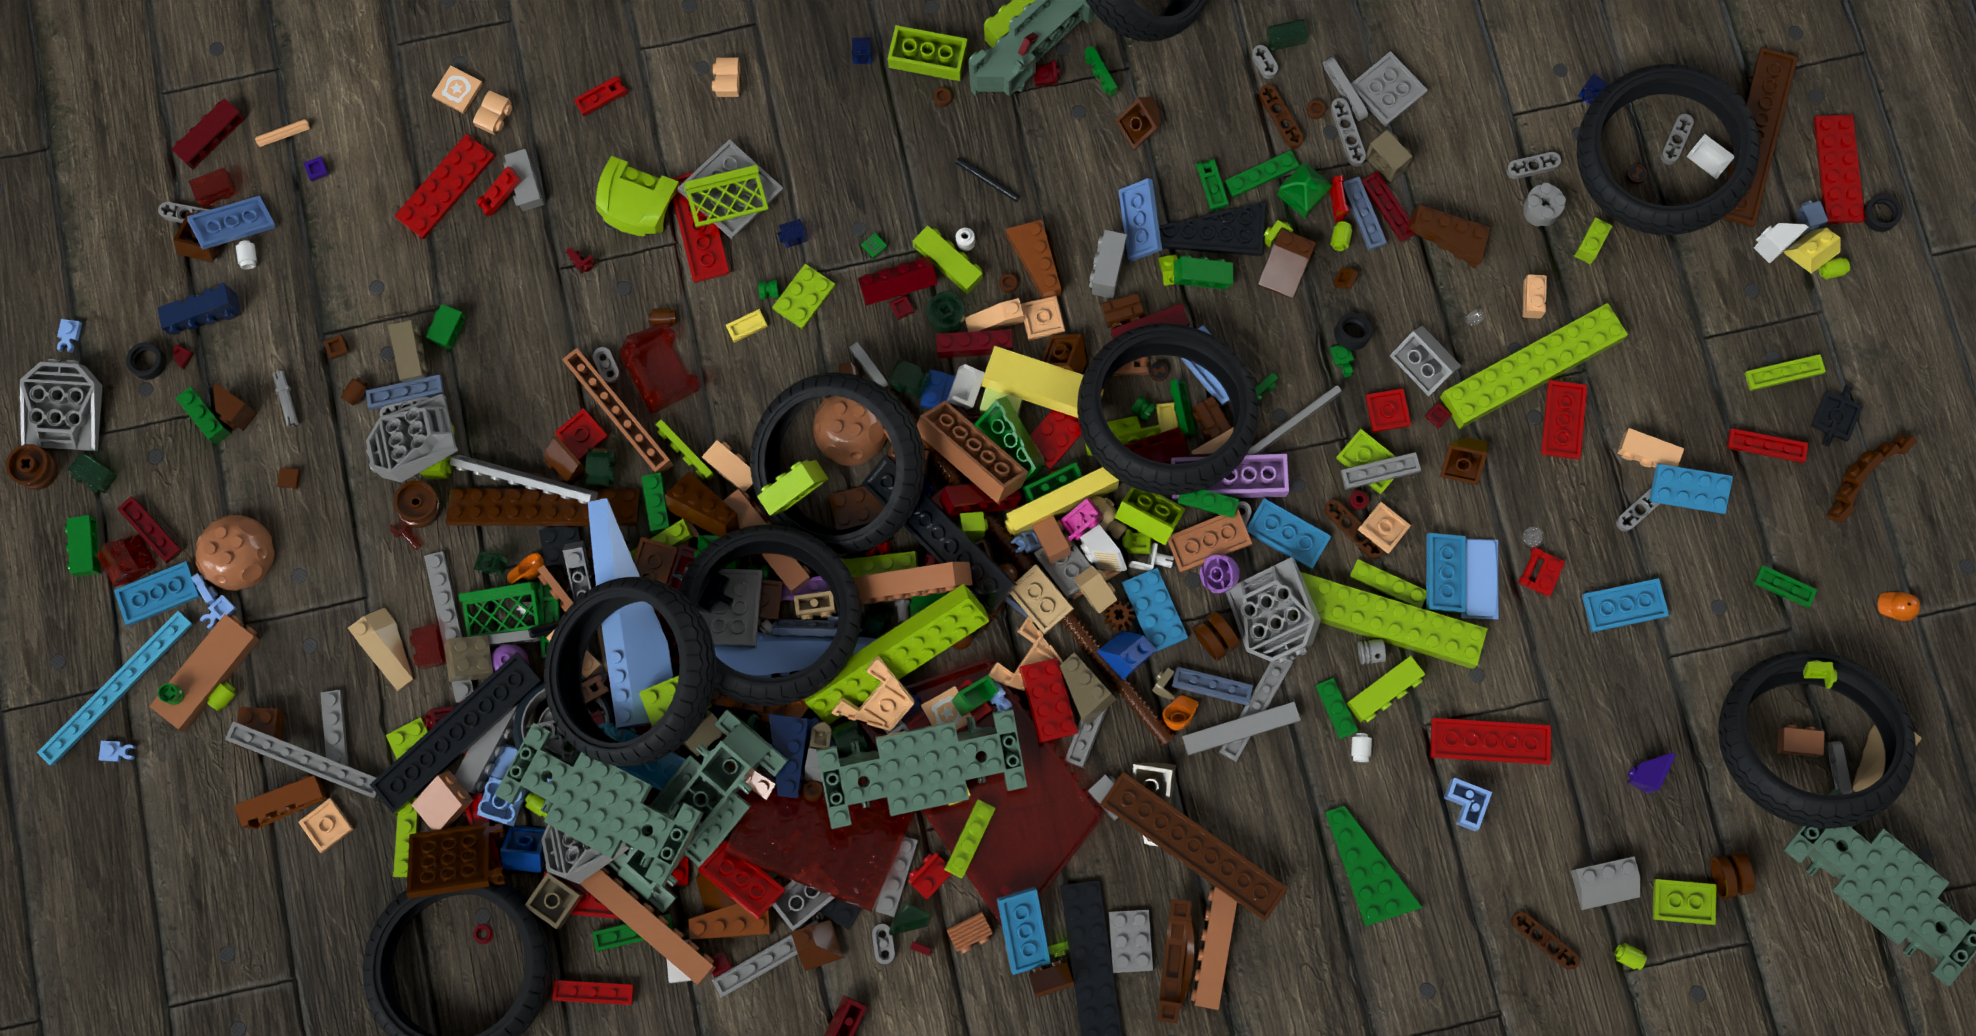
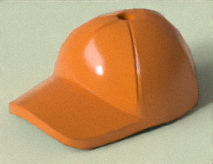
(526, 569)
(1896, 605)
(1180, 712)

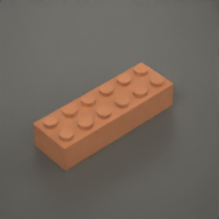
(971, 451)
(913, 582)

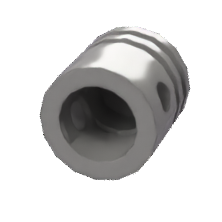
(1371, 651)

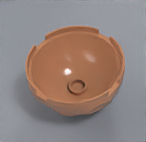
(847, 431)
(234, 552)

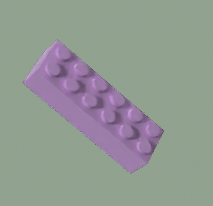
(1252, 478)

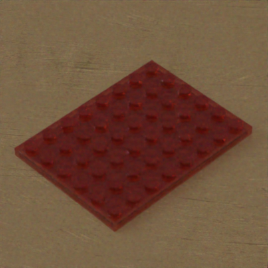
(798, 843)

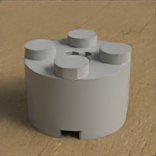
(1545, 195)

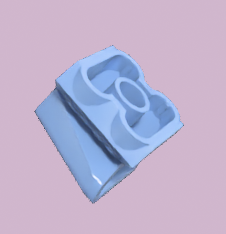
(497, 808)

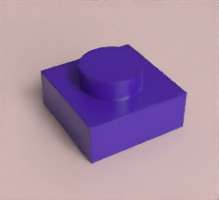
(316, 168)

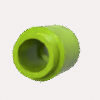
(1341, 236)
(1834, 268)
(221, 696)
(534, 803)
(1630, 956)

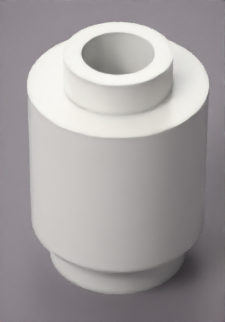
(965, 239)
(246, 255)
(1361, 747)

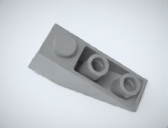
(577, 568)

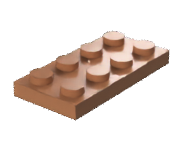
(1212, 537)

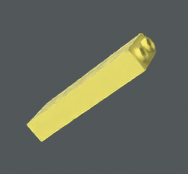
(1033, 381)
(1061, 501)

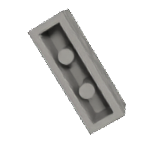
(527, 191)

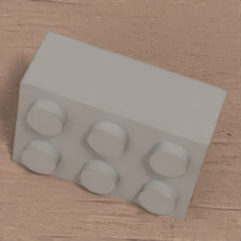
(1107, 263)

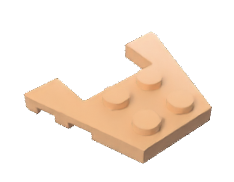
(1038, 652)
(884, 705)

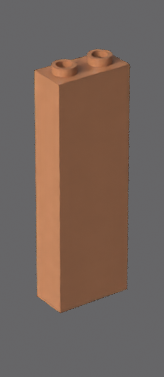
(207, 668)

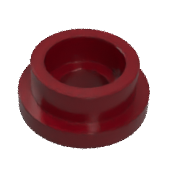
(1356, 505)
(477, 933)

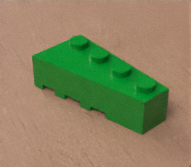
(1008, 432)

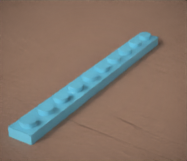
(115, 688)

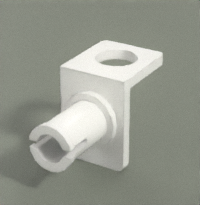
(1154, 558)

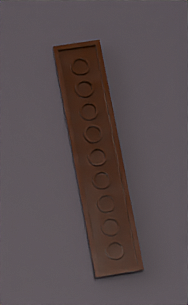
(1767, 104)
(534, 507)
(1194, 846)

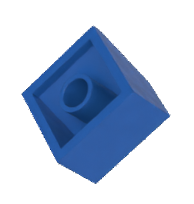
(1126, 652)
(523, 849)

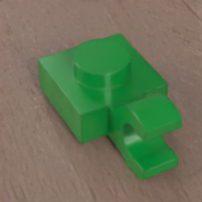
(1343, 358)

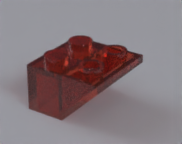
(126, 560)

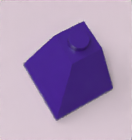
(1650, 774)

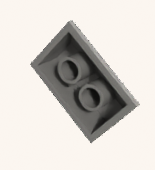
(1425, 360)
(1607, 883)
(800, 904)

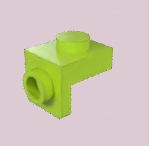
(1272, 233)
(1167, 268)
(1137, 542)
(1822, 670)

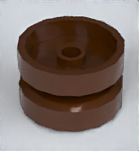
(32, 467)
(406, 504)
(1215, 636)
(1732, 874)

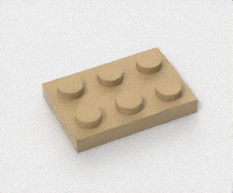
(1041, 599)

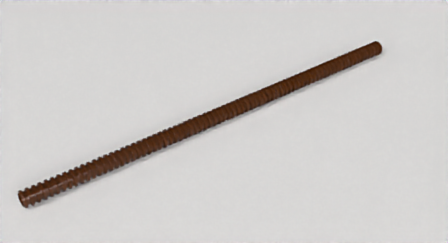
(1071, 621)

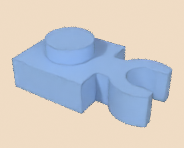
(68, 332)
(1027, 541)
(208, 593)
(218, 609)
(999, 699)
(114, 750)

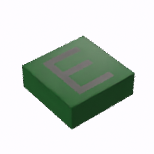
(874, 246)

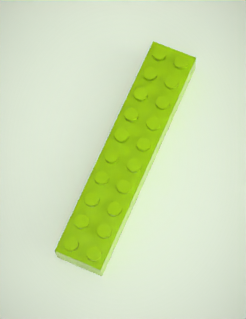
(1533, 366)
(1396, 622)
(903, 649)

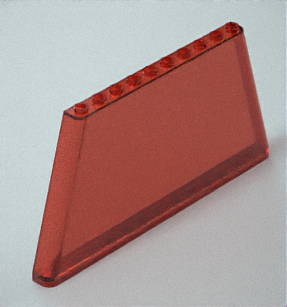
(1031, 827)

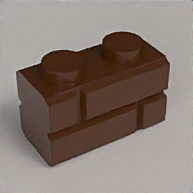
(1122, 310)
(1211, 418)

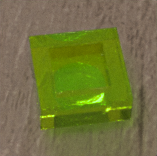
(1058, 949)

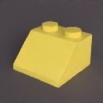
(1814, 249)

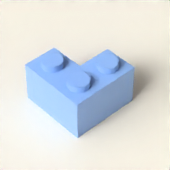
(1473, 802)

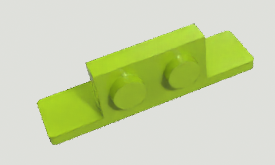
(1129, 430)

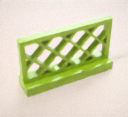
(720, 180)

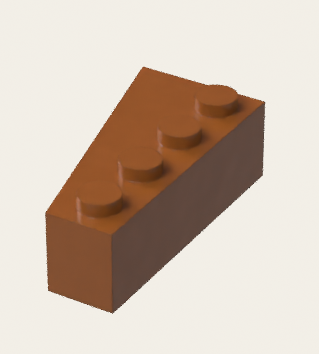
(1033, 250)
(281, 802)
(729, 923)

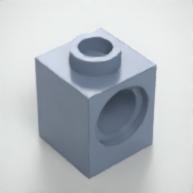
(1812, 215)

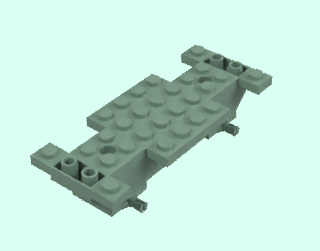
(1003, 67)
(921, 767)
(710, 789)
(599, 805)
(1891, 892)

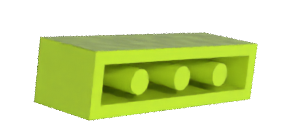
(947, 259)
(1385, 689)

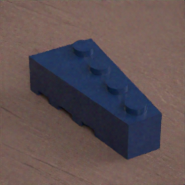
(199, 310)
(791, 739)

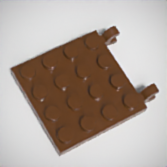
(452, 860)

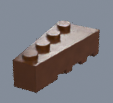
(1455, 234)
(700, 506)

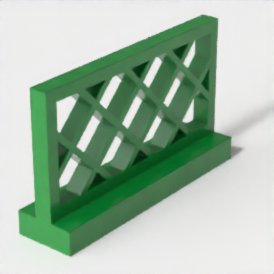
(494, 595)

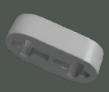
(1261, 64)

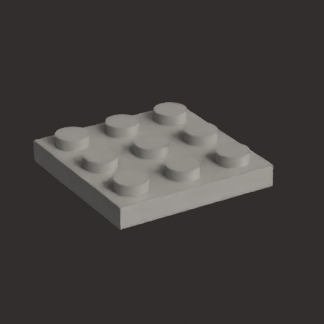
(1388, 89)

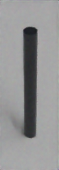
(985, 178)

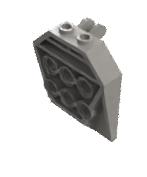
(52, 379)
(411, 439)
(1293, 635)
(572, 858)

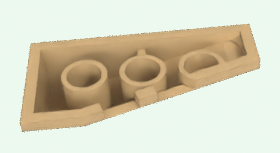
(382, 642)

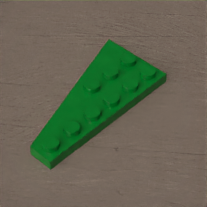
(1373, 881)

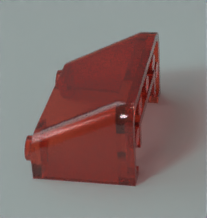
(657, 368)

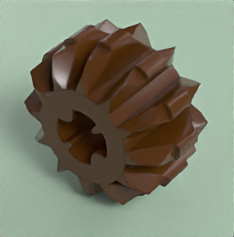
(1126, 615)

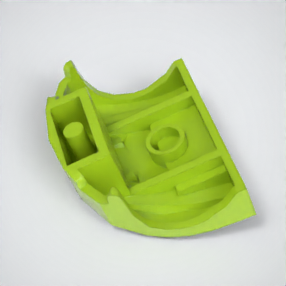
(633, 199)

